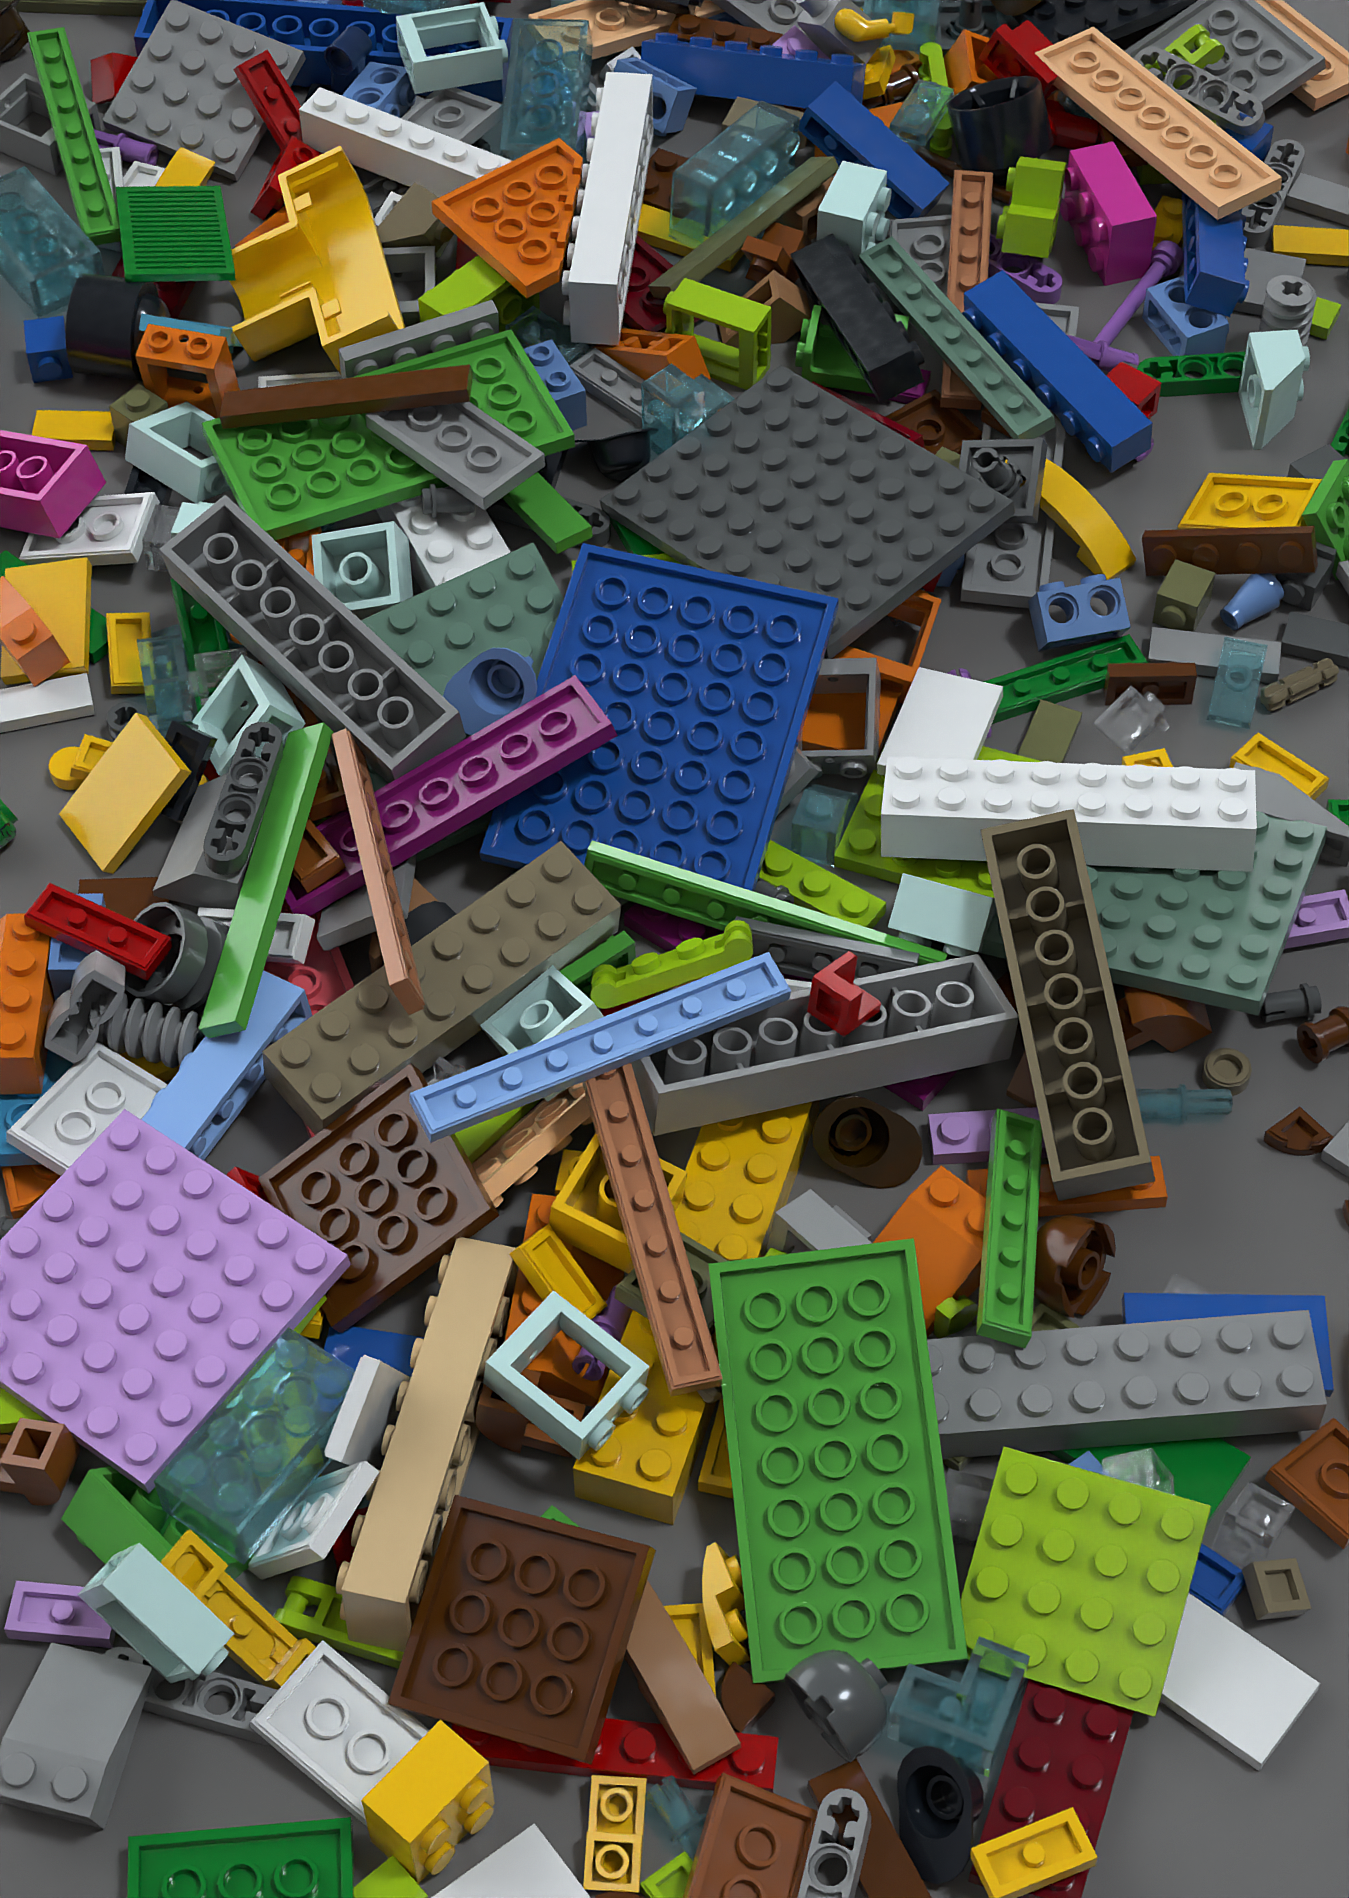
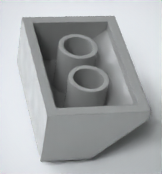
(185, 872)

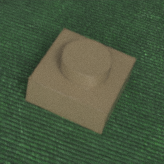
(1276, 1588)

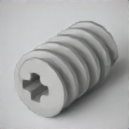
(1288, 306)
(152, 1034)

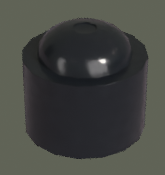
(999, 124)
(105, 324)

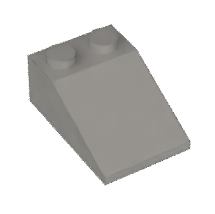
(73, 1735)

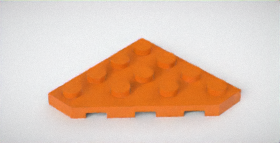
(519, 215)

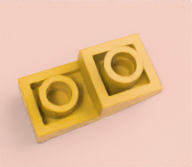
(186, 170)
(722, 1604)
(615, 1834)

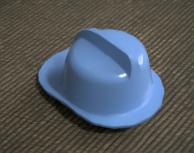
(491, 687)

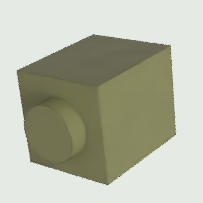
(132, 407)
(1183, 597)

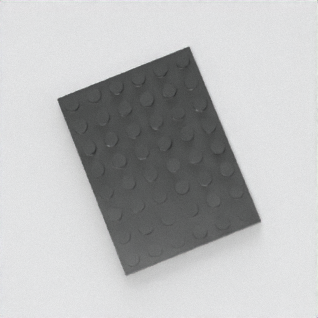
(809, 500)

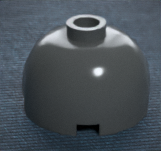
(841, 1699)

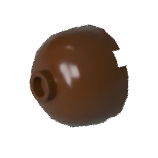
(1071, 1263)

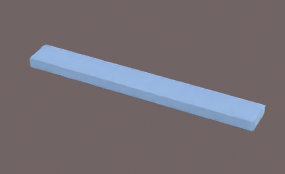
(598, 1047)

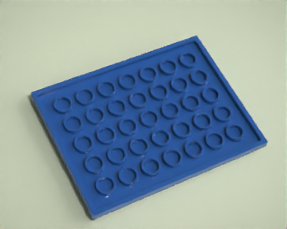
(707, 710)

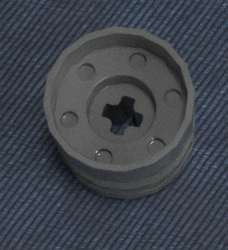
(189, 966)

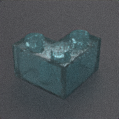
(678, 405)
(964, 1716)

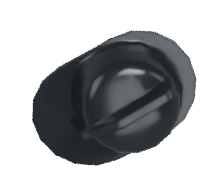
(622, 454)
(937, 1811)

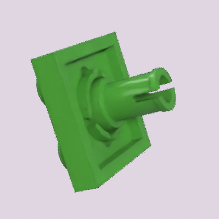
(1330, 511)

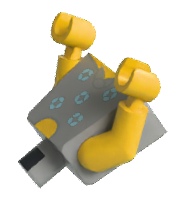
(846, 29)

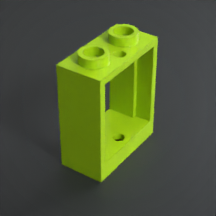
(751, 319)

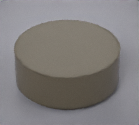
(1227, 1070)

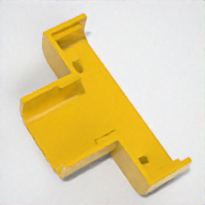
(318, 268)

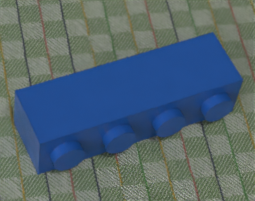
(854, 135)

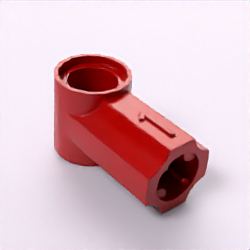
(1071, 130)

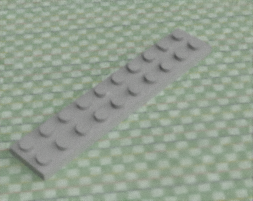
(1017, 556)

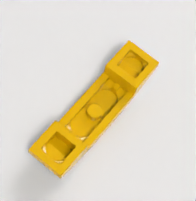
(1086, 522)
(259, 1641)

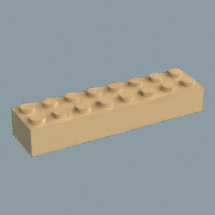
(428, 1446)

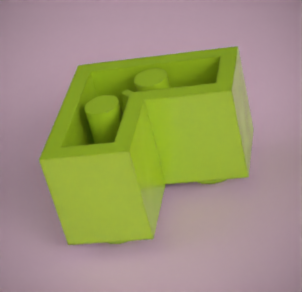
(1034, 210)

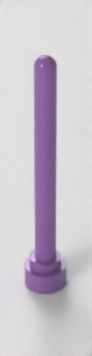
(1165, 261)

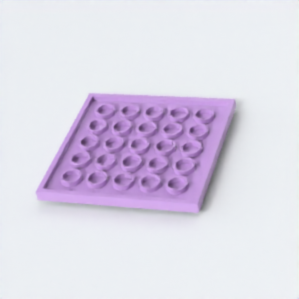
(148, 1295)

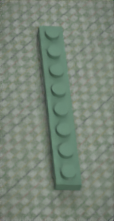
(957, 341)

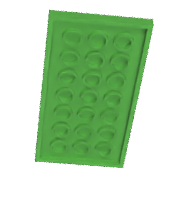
(337, 468)
(836, 1459)

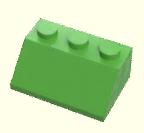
(116, 1514)

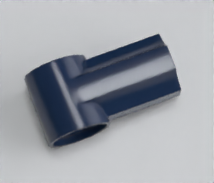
(347, 57)

